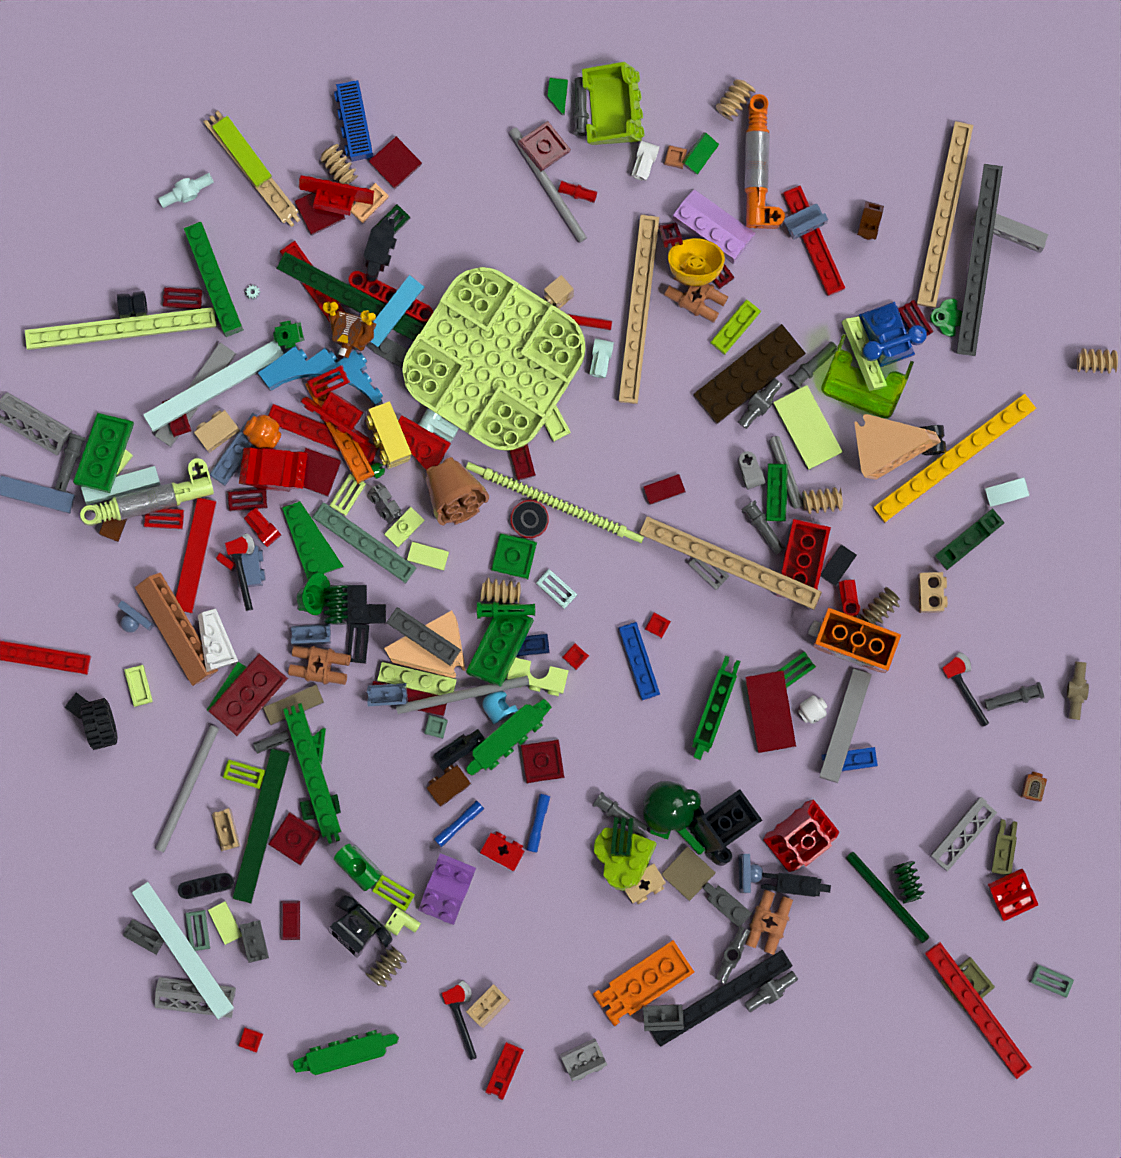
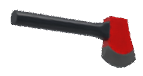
(236, 548)
(953, 670)
(452, 997)

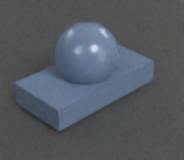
(131, 621)
(748, 873)

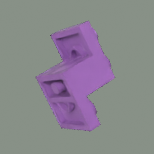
(447, 889)

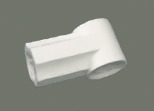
(645, 157)

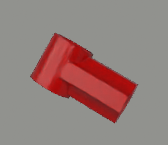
(265, 531)
(849, 596)

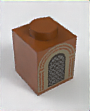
(1034, 787)

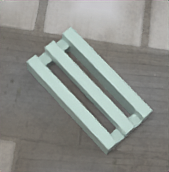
(552, 595)

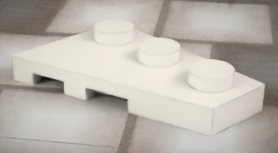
(215, 642)

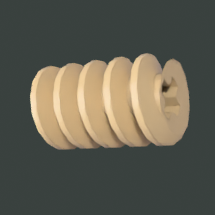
(734, 98)
(337, 166)
(1097, 360)
(822, 500)
(501, 591)

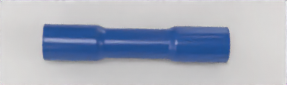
(450, 831)
(535, 835)

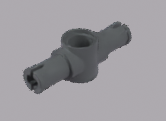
(760, 403)
(727, 964)
(771, 991)

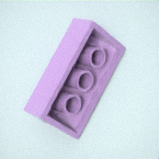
(713, 224)

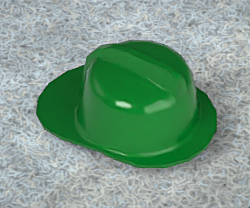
(311, 597)

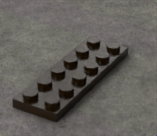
(749, 374)

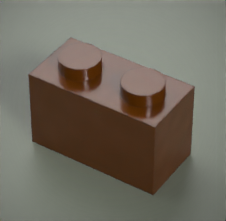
(449, 785)

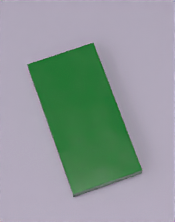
(103, 452)
(499, 648)

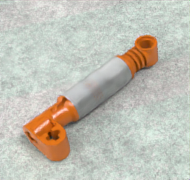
(758, 169)

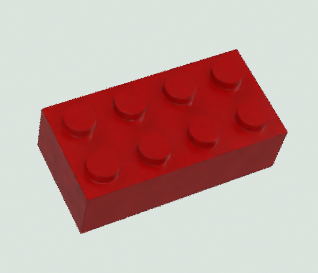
(805, 552)

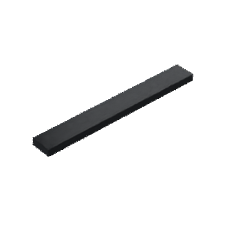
(727, 995)

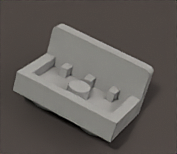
(583, 1060)

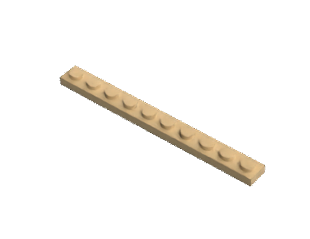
(944, 215)
(639, 309)
(730, 563)

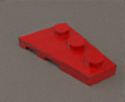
(423, 444)

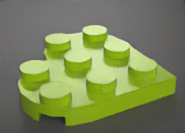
(623, 871)

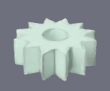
(249, 292)

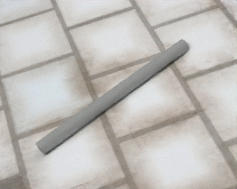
(552, 192)
(461, 695)
(187, 788)

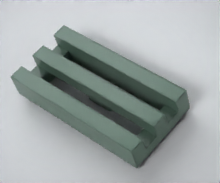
(197, 924)
(1036, 974)

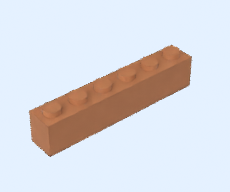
(174, 627)

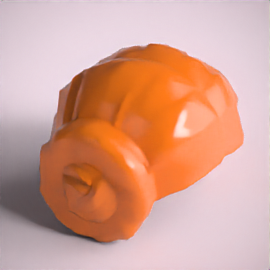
(262, 432)

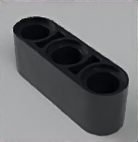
(196, 885)

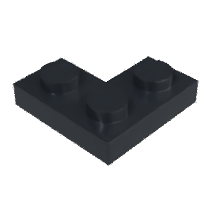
(359, 611)

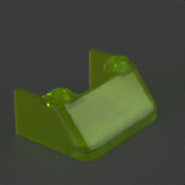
(849, 386)

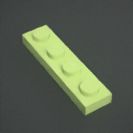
(858, 338)
(416, 679)

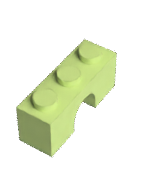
(553, 682)

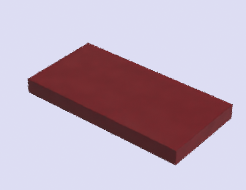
(247, 694)
(770, 711)

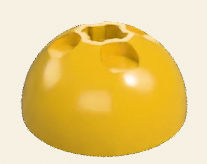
(696, 261)

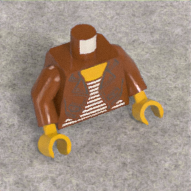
(349, 329)

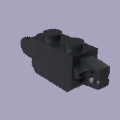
(378, 248)
(796, 884)

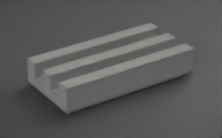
(705, 577)

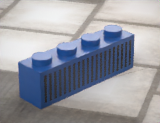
(354, 120)

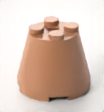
(454, 492)

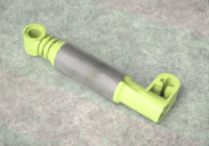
(153, 499)

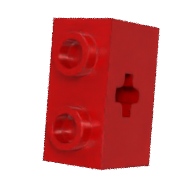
(491, 851)

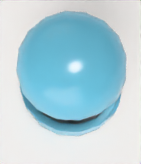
(496, 706)

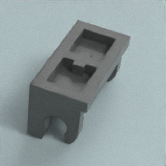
(254, 941)
(663, 1017)

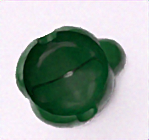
(669, 806)

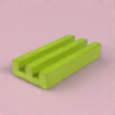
(228, 769)
(379, 884)

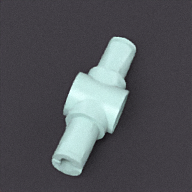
(186, 190)

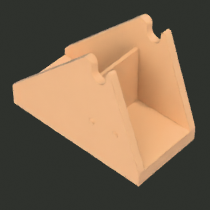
(889, 444)
(410, 654)

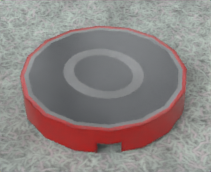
(529, 519)

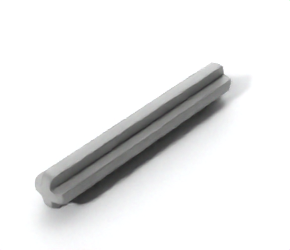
(791, 484)

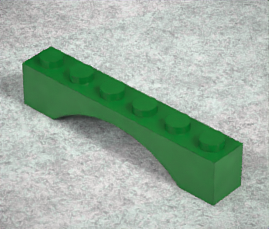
(213, 279)

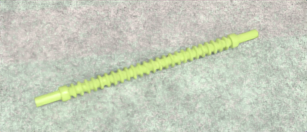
(620, 530)

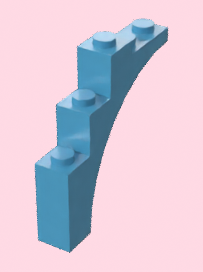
(294, 366)

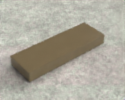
(309, 698)

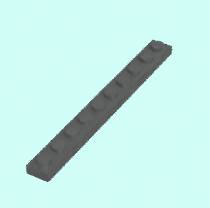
(979, 259)

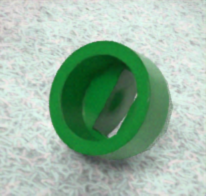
(377, 471)

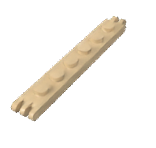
(268, 190)

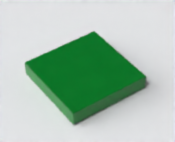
(514, 556)

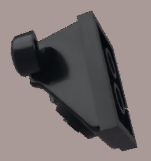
(724, 825)
(357, 927)

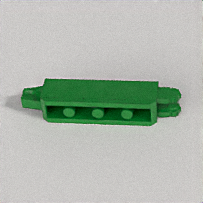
(714, 709)
(507, 736)
(345, 1054)

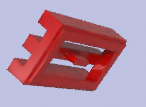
(342, 375)
(165, 518)

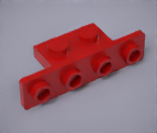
(335, 196)
(340, 413)

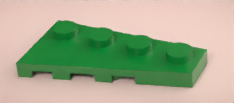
(310, 543)

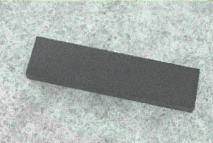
(423, 636)

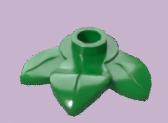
(950, 317)

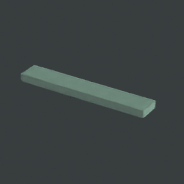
(364, 542)

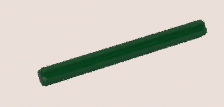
(887, 897)

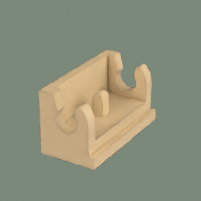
(226, 829)
(488, 1006)

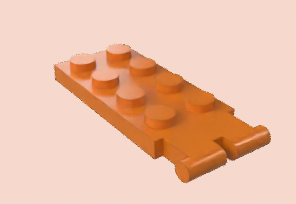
(644, 982)

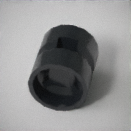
(132, 304)
(940, 448)

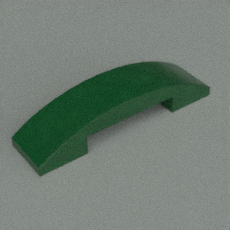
(969, 539)

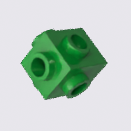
(294, 335)

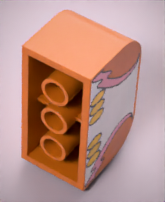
(856, 641)

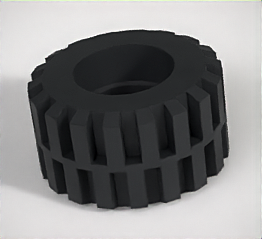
(98, 723)

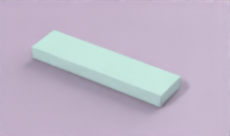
(124, 485)

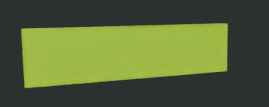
(242, 151)

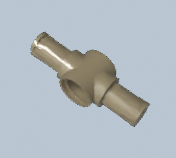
(1077, 690)

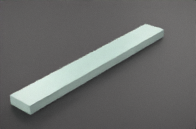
(213, 386)
(183, 950)

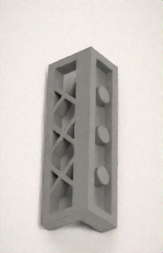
(1018, 233)
(32, 420)
(958, 828)
(185, 990)

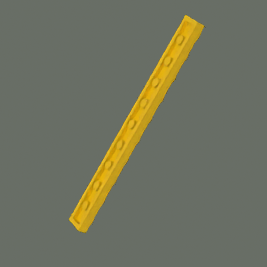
(954, 458)

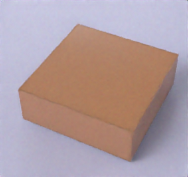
(675, 157)

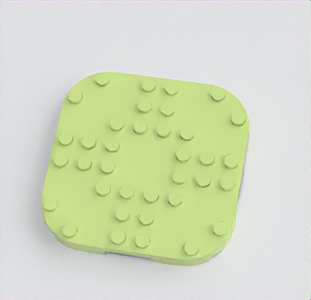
(494, 359)

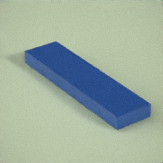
(639, 661)

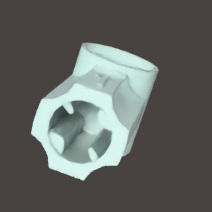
(601, 353)
(435, 423)

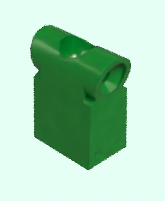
(357, 866)

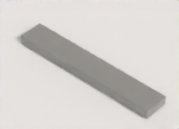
(217, 361)
(845, 726)

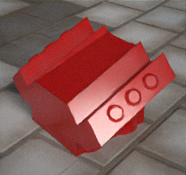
(273, 469)
(802, 836)

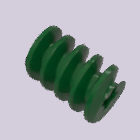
(335, 604)
(908, 882)

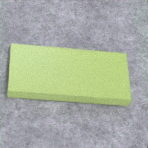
(807, 427)

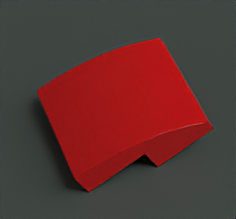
(1013, 894)

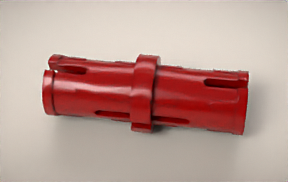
(577, 191)

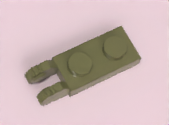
(1004, 849)

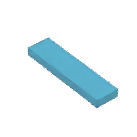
(396, 309)

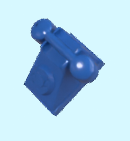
(888, 335)

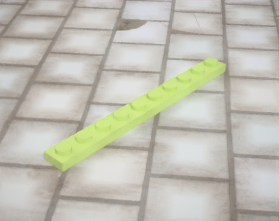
(120, 328)

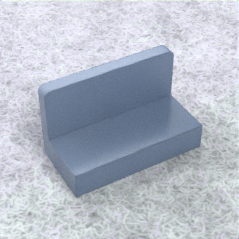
(805, 221)

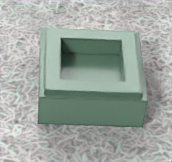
(436, 727)

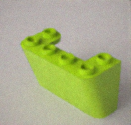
(614, 104)

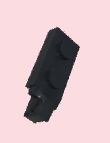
(458, 749)

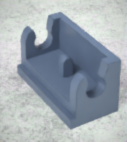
(311, 634)
(387, 694)

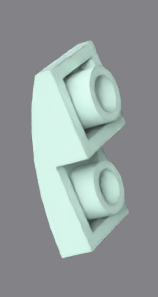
(1007, 492)

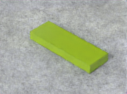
(735, 327)

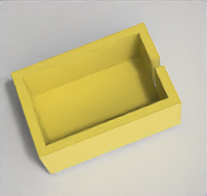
(388, 435)

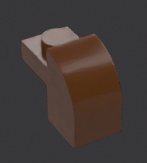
(870, 220)

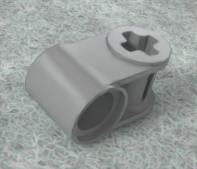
(752, 473)

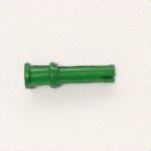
(495, 610)

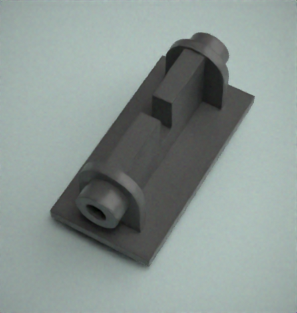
(379, 496)
(143, 936)

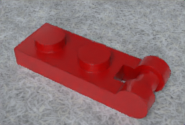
(505, 1070)

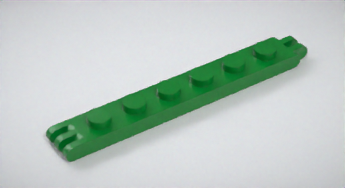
(313, 773)

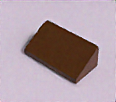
(112, 529)

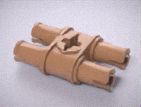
(698, 306)
(321, 674)
(763, 912)

